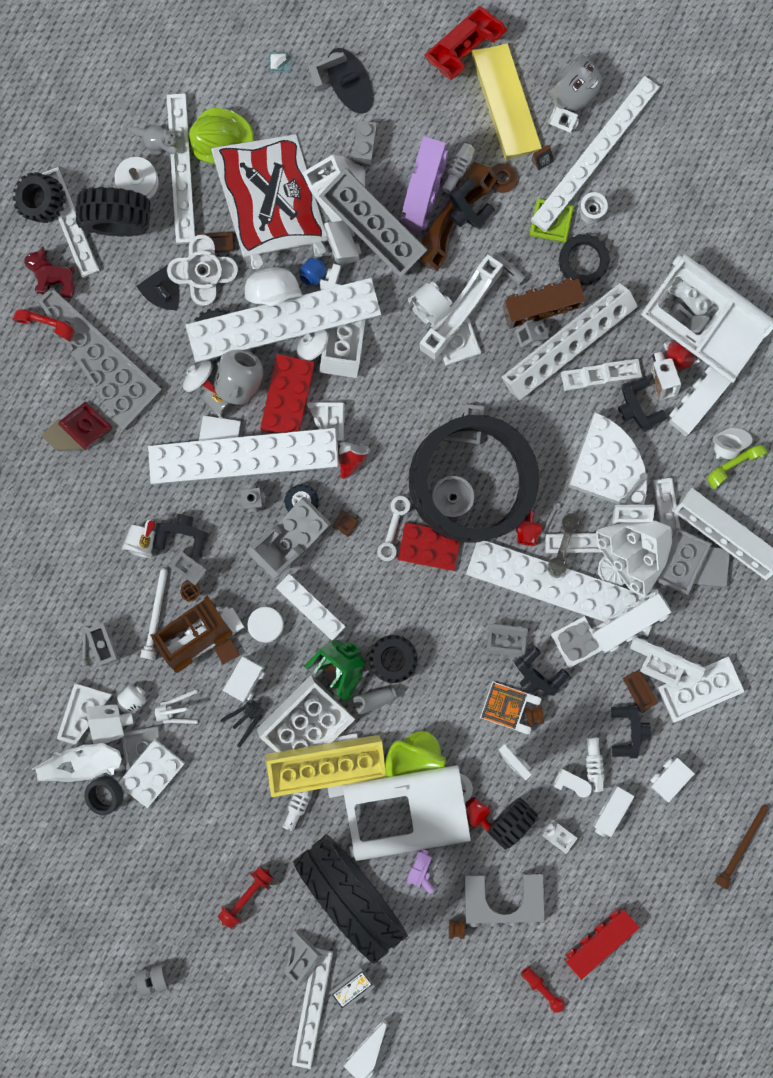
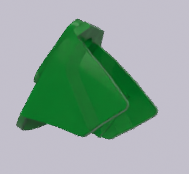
(347, 662)

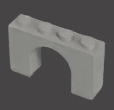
(529, 910)

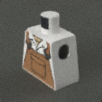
(665, 376)

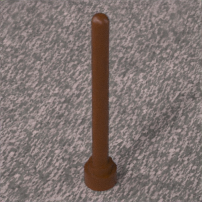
(724, 878)

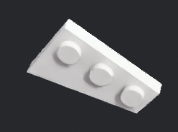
(75, 717)

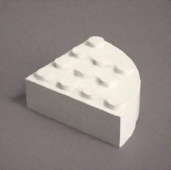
(609, 464)

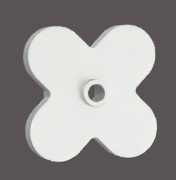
(202, 255)

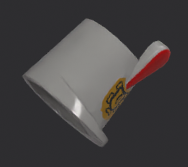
(217, 404)

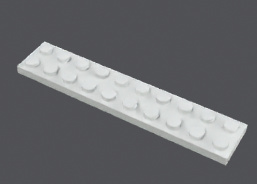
(284, 320)
(243, 456)
(531, 578)

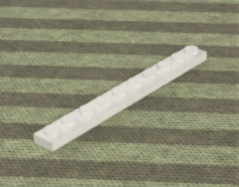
(594, 154)

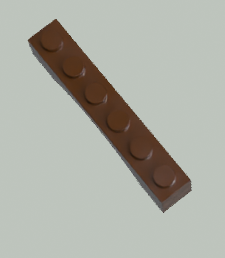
(438, 236)

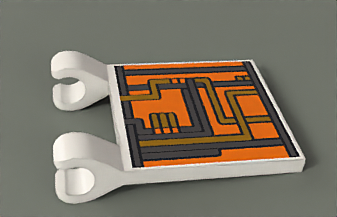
(506, 706)

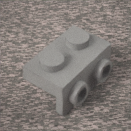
(506, 640)

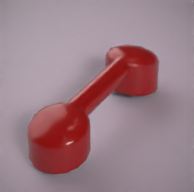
(61, 328)

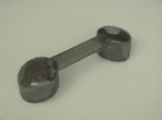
(570, 524)

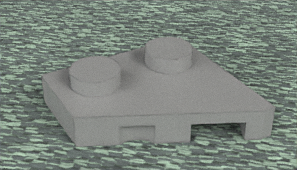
(301, 959)

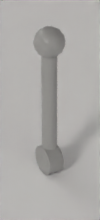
(623, 501)
(556, 506)
(84, 662)

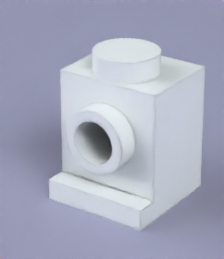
(555, 119)

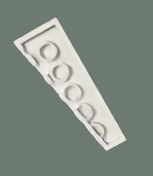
(518, 765)

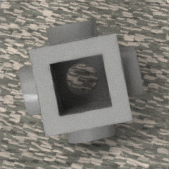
(532, 334)
(254, 506)

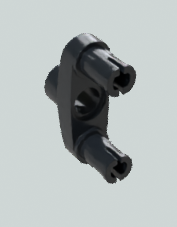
(463, 212)
(632, 408)
(182, 525)
(535, 680)
(639, 731)

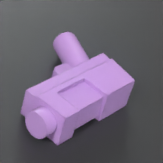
(418, 874)

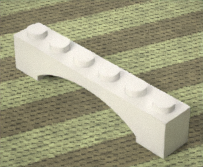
(473, 293)

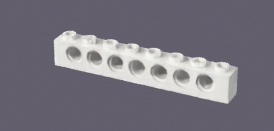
(569, 341)

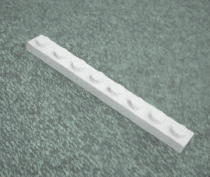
(181, 170)

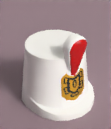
(140, 540)

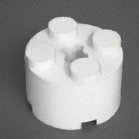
(430, 304)

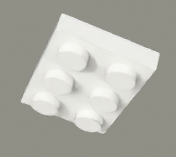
(151, 773)

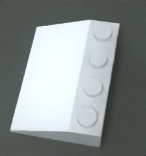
(305, 719)

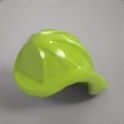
(216, 129)
(414, 754)

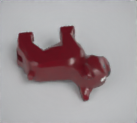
(50, 274)

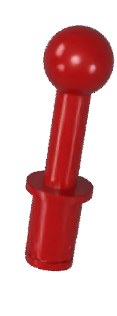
(556, 1003)

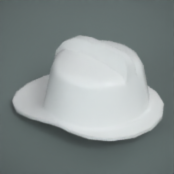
(731, 442)

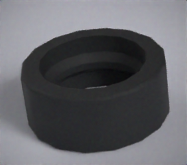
(94, 803)

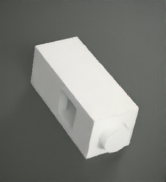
(612, 812)

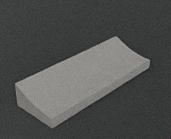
(373, 222)

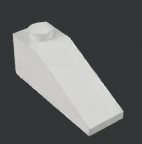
(363, 1059)

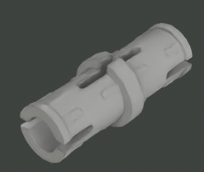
(509, 269)

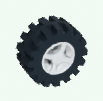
(298, 492)

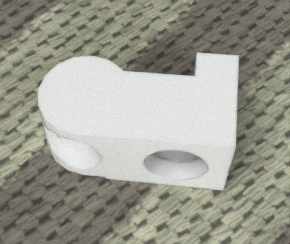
(580, 786)

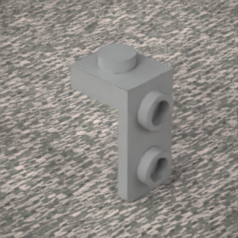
(321, 65)
(693, 323)
(187, 567)

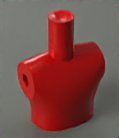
(528, 531)
(477, 813)

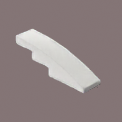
(601, 374)

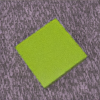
(558, 230)

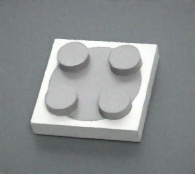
(576, 642)

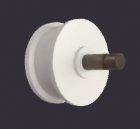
(137, 175)

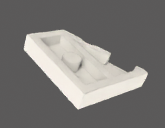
(329, 416)

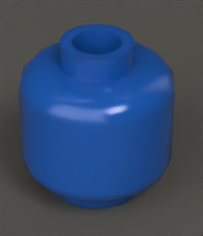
(313, 271)

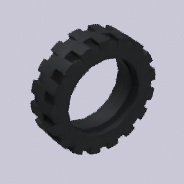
(593, 242)

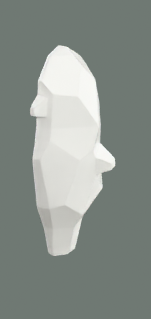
(87, 765)

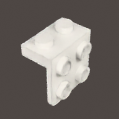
(694, 299)

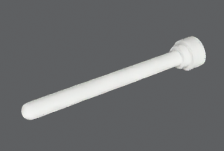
(149, 650)

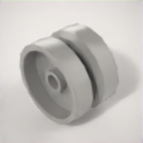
(460, 490)

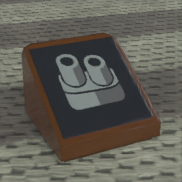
(543, 157)

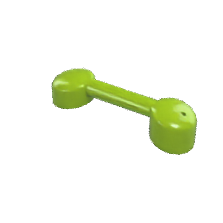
(718, 475)

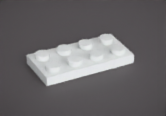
(693, 695)

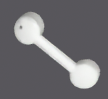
(387, 550)

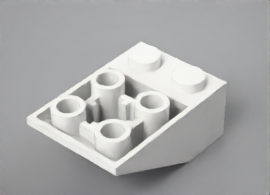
(321, 176)

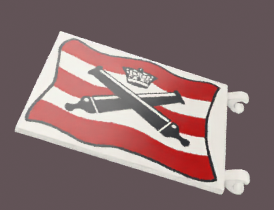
(269, 197)

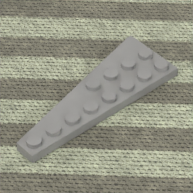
(112, 374)

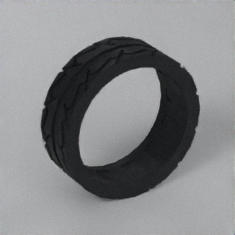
(520, 452)
(350, 899)

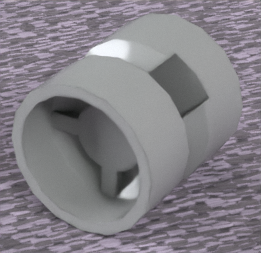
(158, 978)

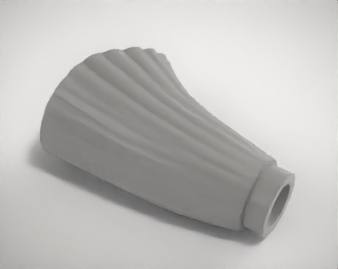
(374, 700)

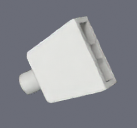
(107, 723)

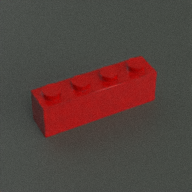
(601, 943)

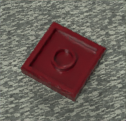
(85, 425)

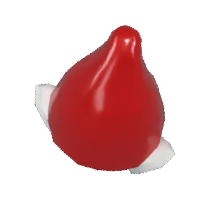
(680, 355)
(351, 457)

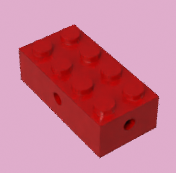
(287, 395)

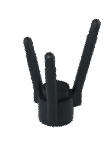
(252, 711)

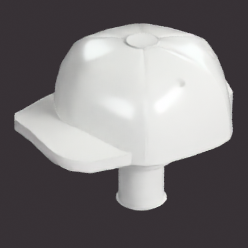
(271, 286)

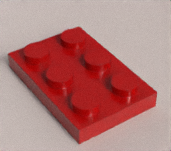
(427, 547)

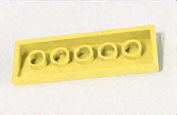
(506, 101)
(325, 765)

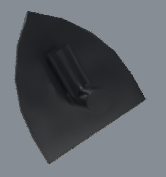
(160, 290)

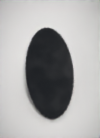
(351, 83)

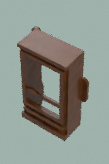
(216, 633)

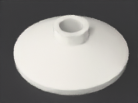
(312, 345)
(197, 375)

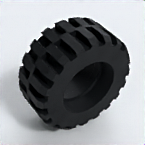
(113, 211)

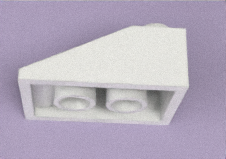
(343, 350)

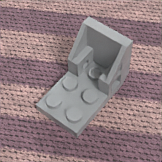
(289, 538)

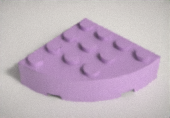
(424, 184)

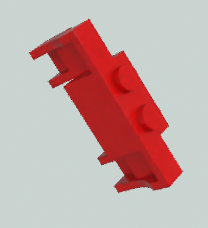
(462, 40)

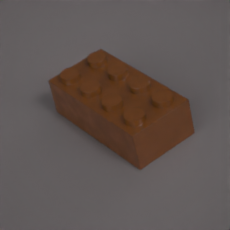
(544, 302)

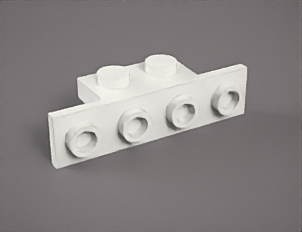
(665, 665)

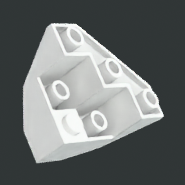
(636, 552)

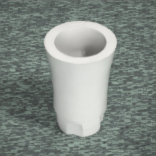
(595, 202)

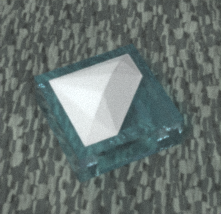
(278, 62)

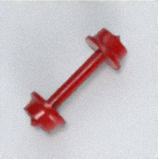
(229, 917)

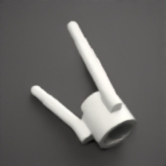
(165, 712)

